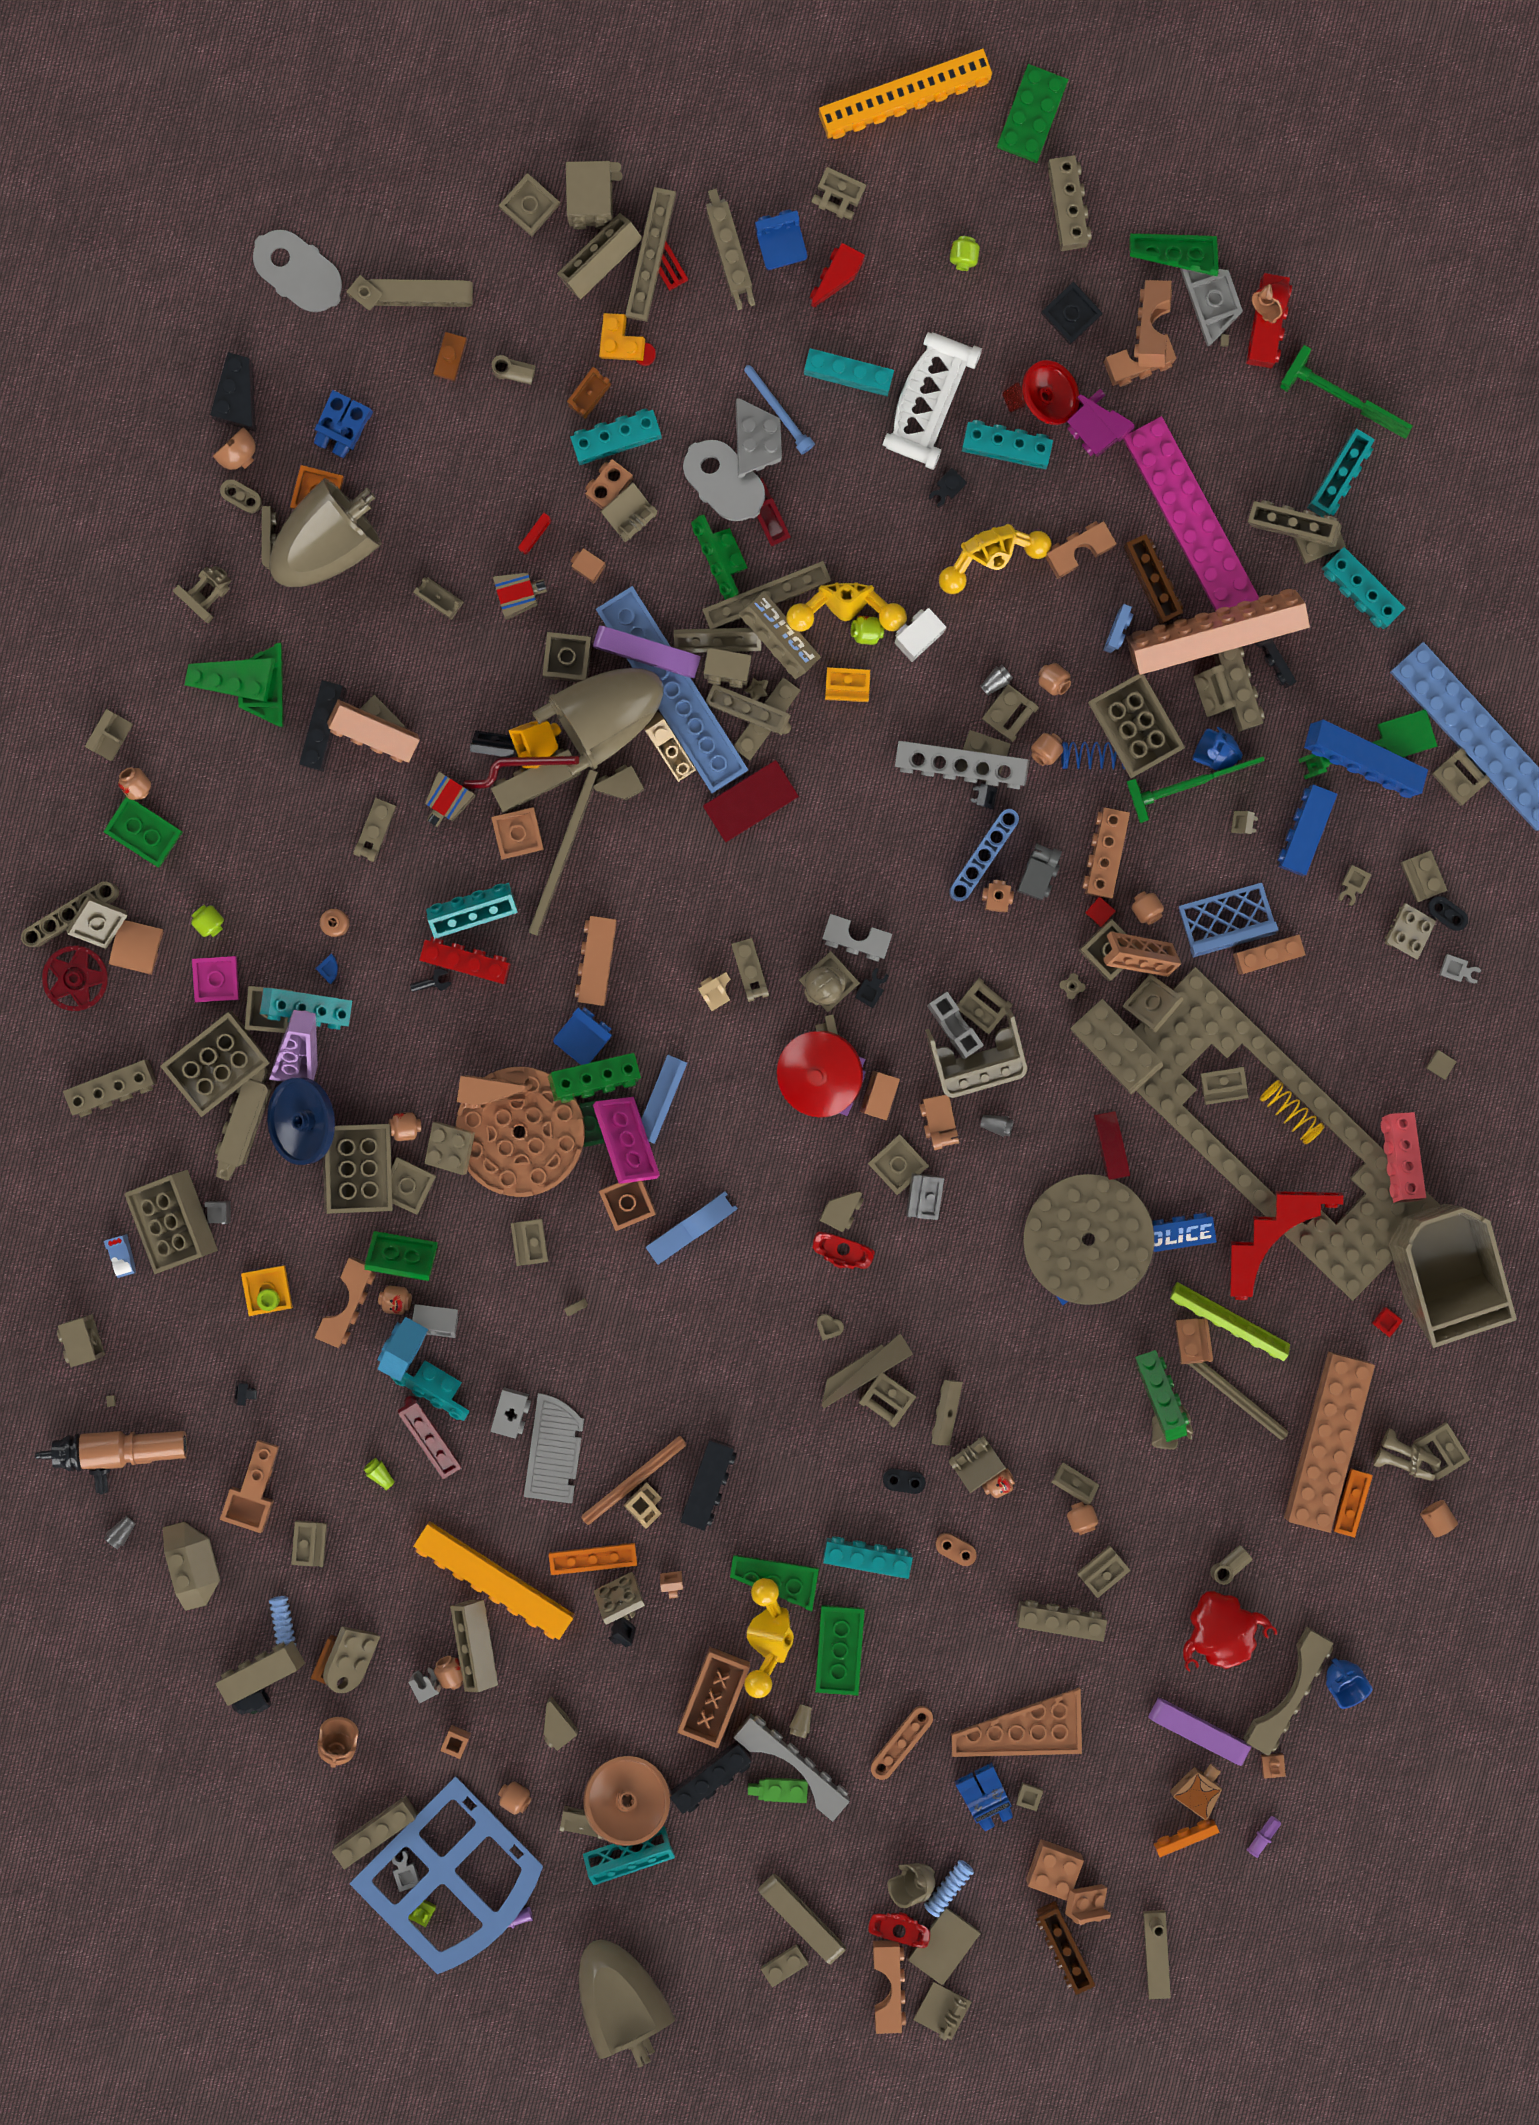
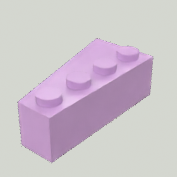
(298, 1049)

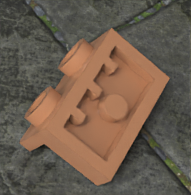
(1087, 1904)

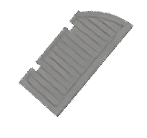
(553, 1451)

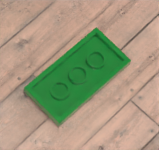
(1032, 113)
(839, 1650)

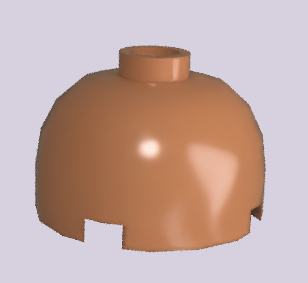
(237, 451)

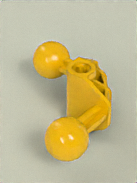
(992, 550)
(846, 602)
(769, 1635)

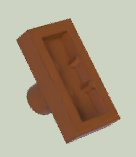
(450, 356)

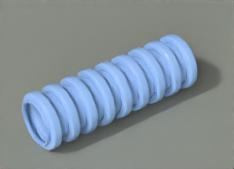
(282, 1619)
(949, 1888)

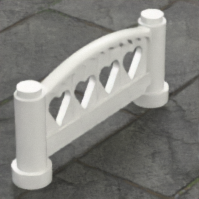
(921, 444)

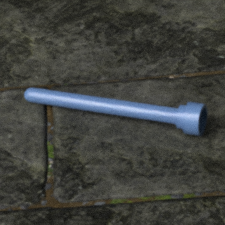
(803, 442)

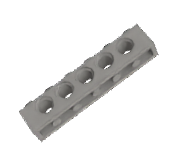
(907, 751)

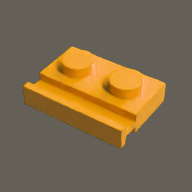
(847, 684)

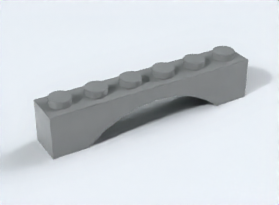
(758, 1738)

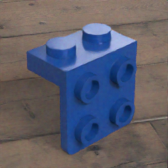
(780, 239)
(583, 1036)

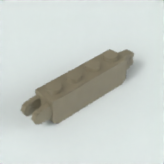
(729, 249)
(243, 1125)

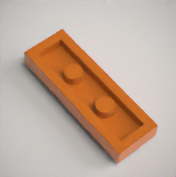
(1352, 1502)
(1186, 1837)

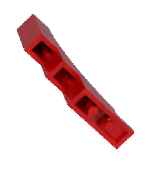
(1291, 1210)

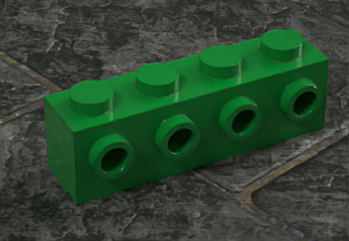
(594, 1077)
(1161, 1395)

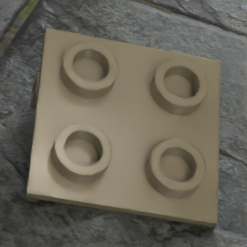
(629, 512)
(1410, 931)
(977, 1464)
(942, 2011)

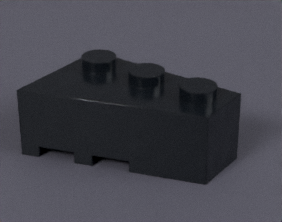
(235, 393)

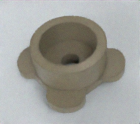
(1078, 986)

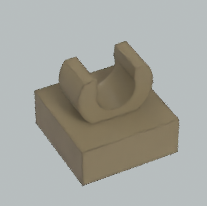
(1243, 822)
(829, 1025)

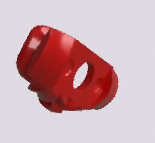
(858, 1256)
(883, 1925)

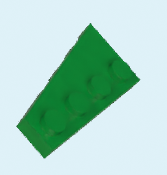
(1180, 251)
(237, 678)
(794, 1581)

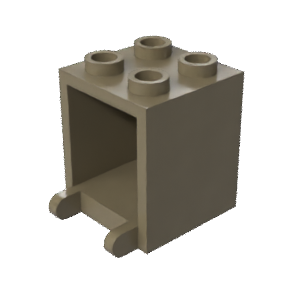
(590, 192)

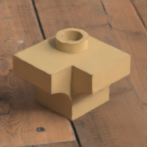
(715, 991)
(643, 1506)

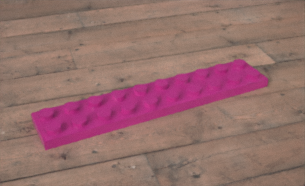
(1189, 515)

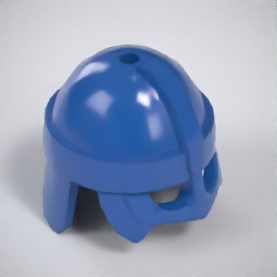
(1217, 750)
(1347, 1683)

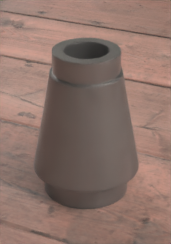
(997, 679)
(997, 1124)
(119, 1533)

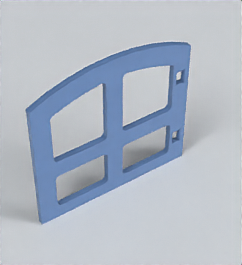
(443, 1872)

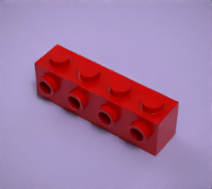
(457, 959)

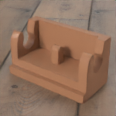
(879, 1095)

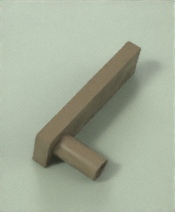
(748, 710)
(1156, 1954)

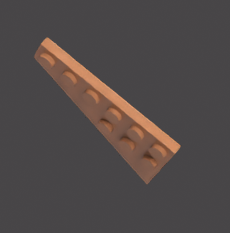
(1037, 1729)

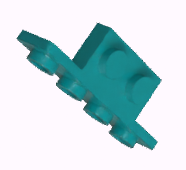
(436, 1387)

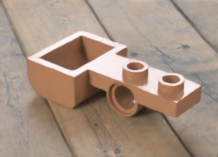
(247, 1505)

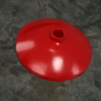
(1050, 392)

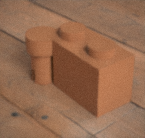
(940, 1121)

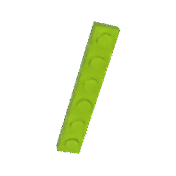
(1230, 1321)

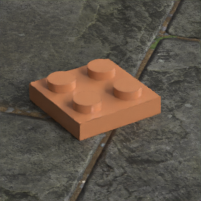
(517, 833)

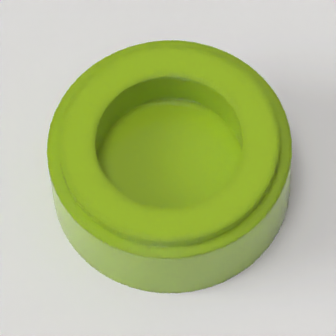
(268, 1299)

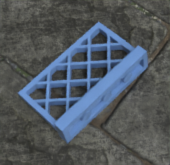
(1231, 938)

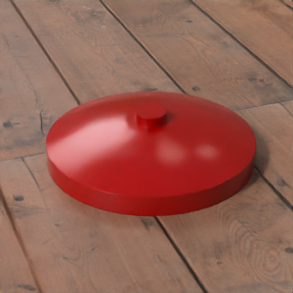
(819, 1073)

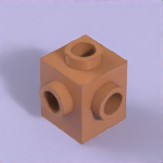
(994, 904)

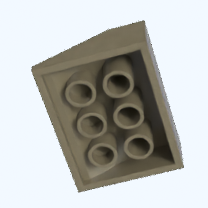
(1136, 725)
(215, 1063)
(358, 1170)
(171, 1221)

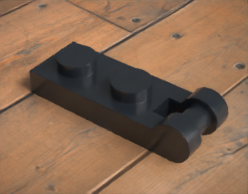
(1274, 659)

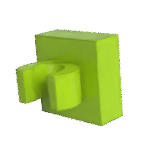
(423, 1913)

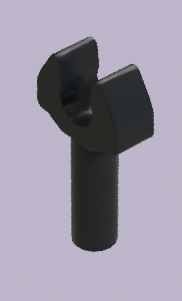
(434, 981)

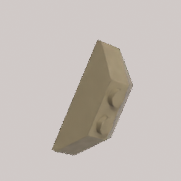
(190, 1564)

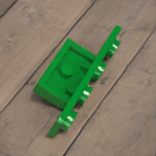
(721, 555)

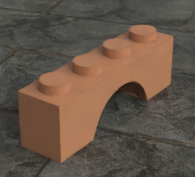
(1152, 344)
(335, 1328)
(888, 2013)

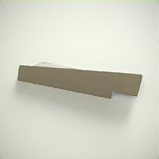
(865, 1369)

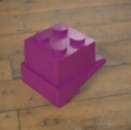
(1097, 426)

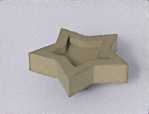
(757, 689)

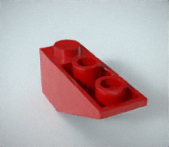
(842, 271)

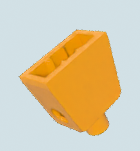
(535, 739)

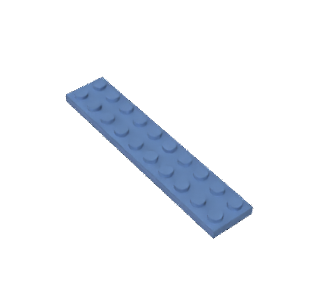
(681, 701)
(1472, 729)

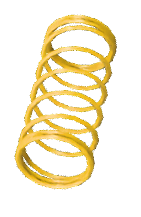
(1311, 1133)

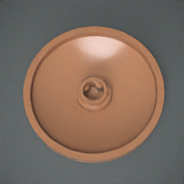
(626, 1800)

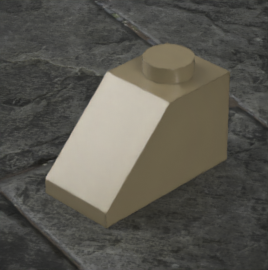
(558, 1726)

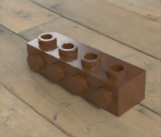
(1153, 579)
(1068, 1954)

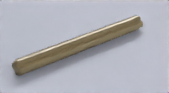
(1240, 1399)

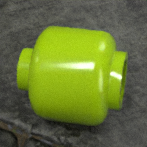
(964, 253)
(867, 630)
(207, 921)

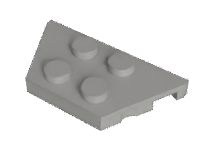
(1213, 301)
(756, 438)

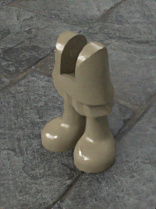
(1416, 1455)

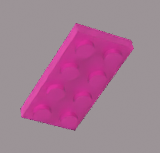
(626, 1140)

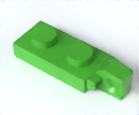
(780, 1790)

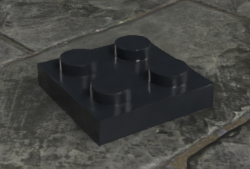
(1071, 313)

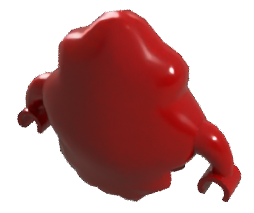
(1223, 1631)

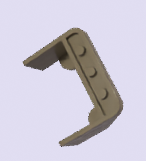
(983, 1068)

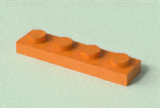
(593, 1559)

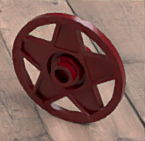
(74, 978)

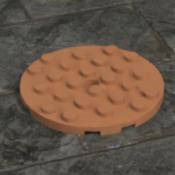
(539, 1158)

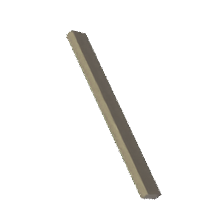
(563, 852)

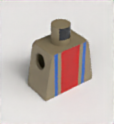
(517, 593)
(447, 799)

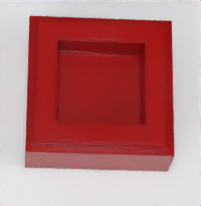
(1100, 911)
(1387, 1322)

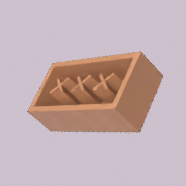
(713, 1697)

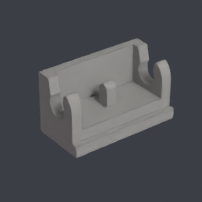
(437, 1320)
(423, 1686)

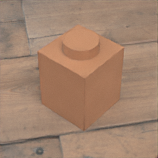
(587, 565)
(455, 1742)

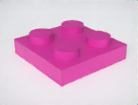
(215, 979)

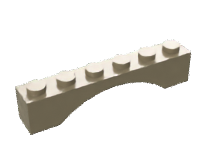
(1267, 1729)

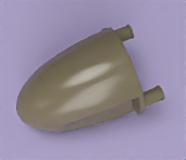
(323, 537)
(604, 712)
(620, 2001)

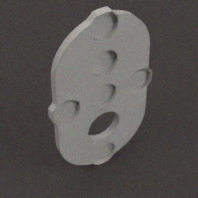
(307, 277)
(723, 490)

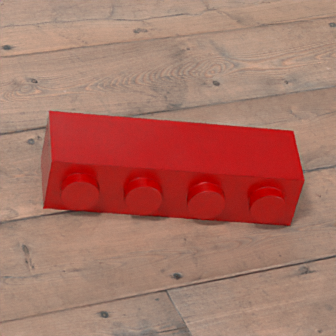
(1265, 336)

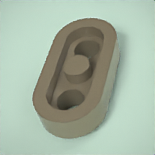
(241, 497)

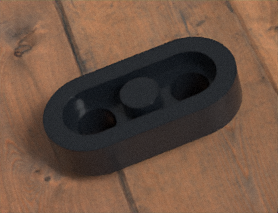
(1447, 912)
(904, 1481)

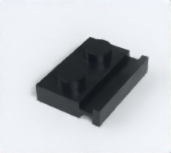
(492, 744)

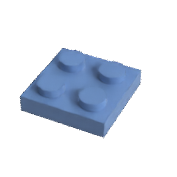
(1121, 622)

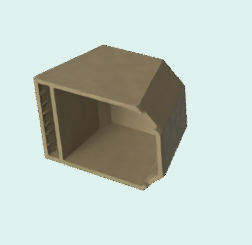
(1451, 1273)

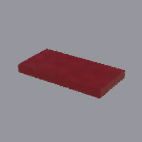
(750, 801)

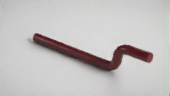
(518, 761)

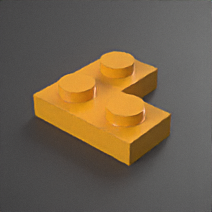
(615, 343)

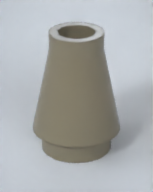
(801, 1722)

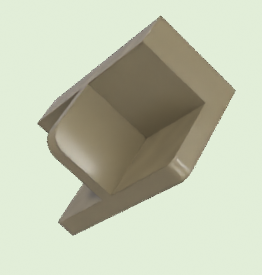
(109, 735)

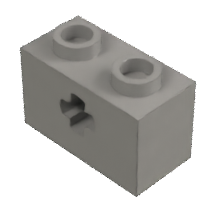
(510, 1400)

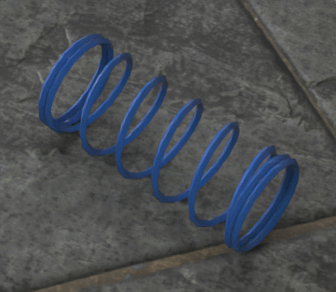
(1066, 753)

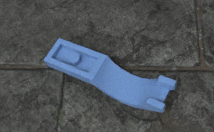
(690, 1228)

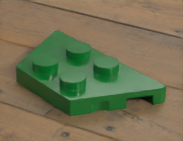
(272, 709)

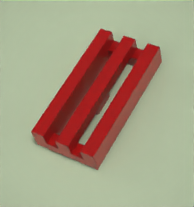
(676, 282)
(534, 534)

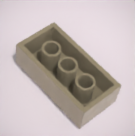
(1116, 1046)

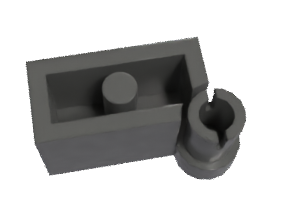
(1039, 872)

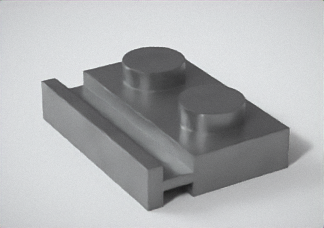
(925, 1196)

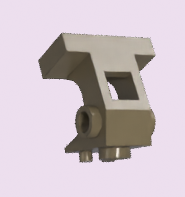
(195, 600)

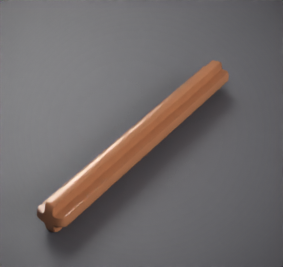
(633, 1480)

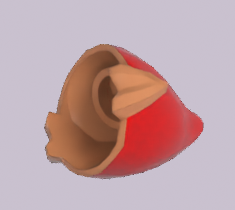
(1272, 300)

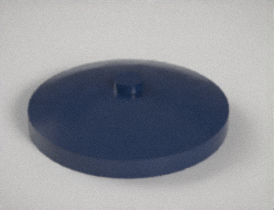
(301, 1121)

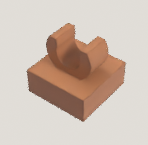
(671, 1583)
(1273, 1765)

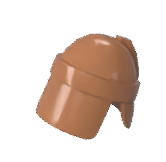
(337, 1741)

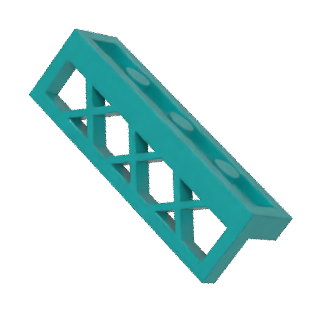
(627, 1863)

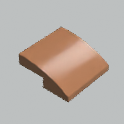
(136, 947)

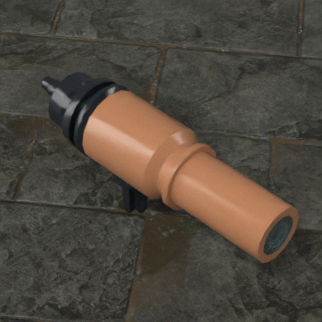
(113, 1450)

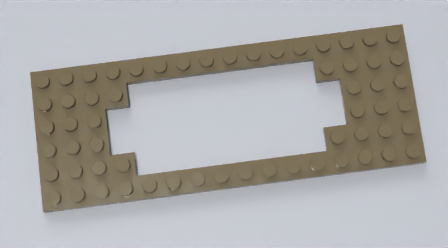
(1347, 1251)

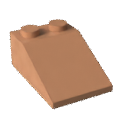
(480, 1091)

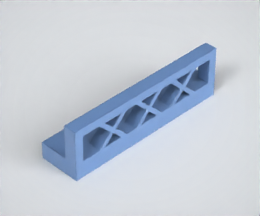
(662, 1096)

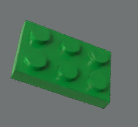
(143, 831)
(401, 1256)

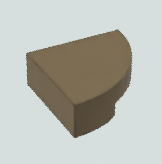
(573, 1308)

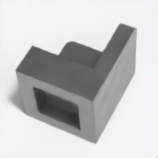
(218, 1212)

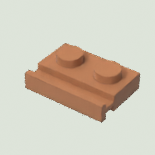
(1194, 1341)

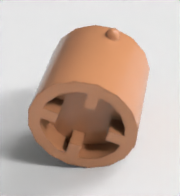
(1439, 1518)

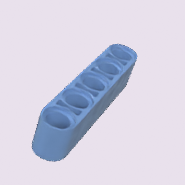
(991, 847)

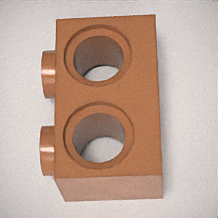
(613, 488)

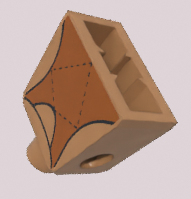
(1198, 1790)

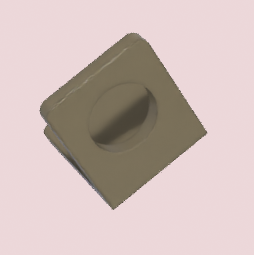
(364, 293)

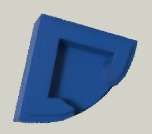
(328, 968)

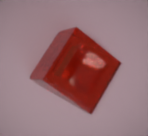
(1014, 397)

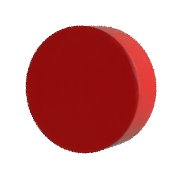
(649, 355)

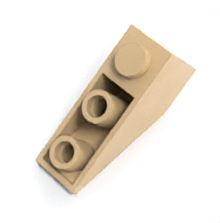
(669, 747)

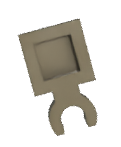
(1355, 882)

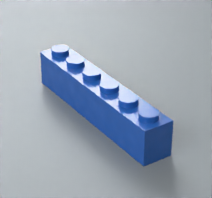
(1365, 758)

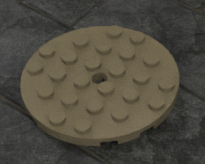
(1120, 1248)

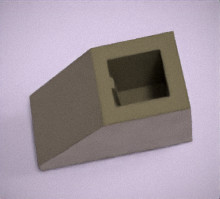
(621, 785)
(839, 1210)

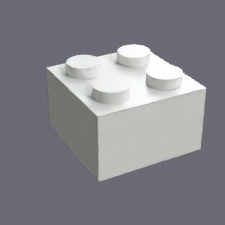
(920, 634)

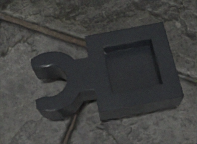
(949, 486)
(870, 991)

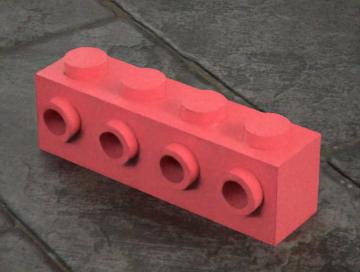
(1403, 1157)

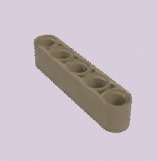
(424, 292)
(59, 915)
(802, 1919)

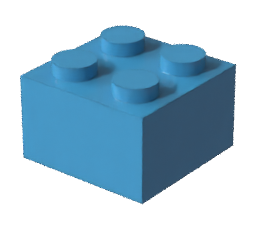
(401, 1348)

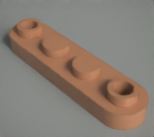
(901, 1742)

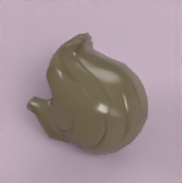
(824, 985)

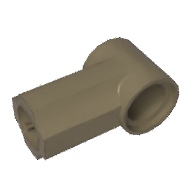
(516, 370)
(1232, 1563)

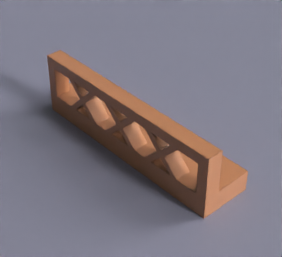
(1144, 959)

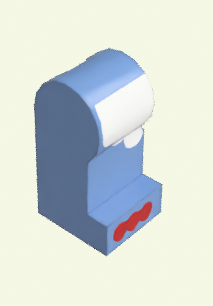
(121, 1255)

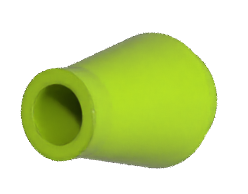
(378, 1473)

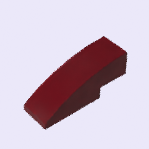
(771, 520)
(1111, 1145)

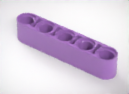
(646, 651)
(1199, 1731)

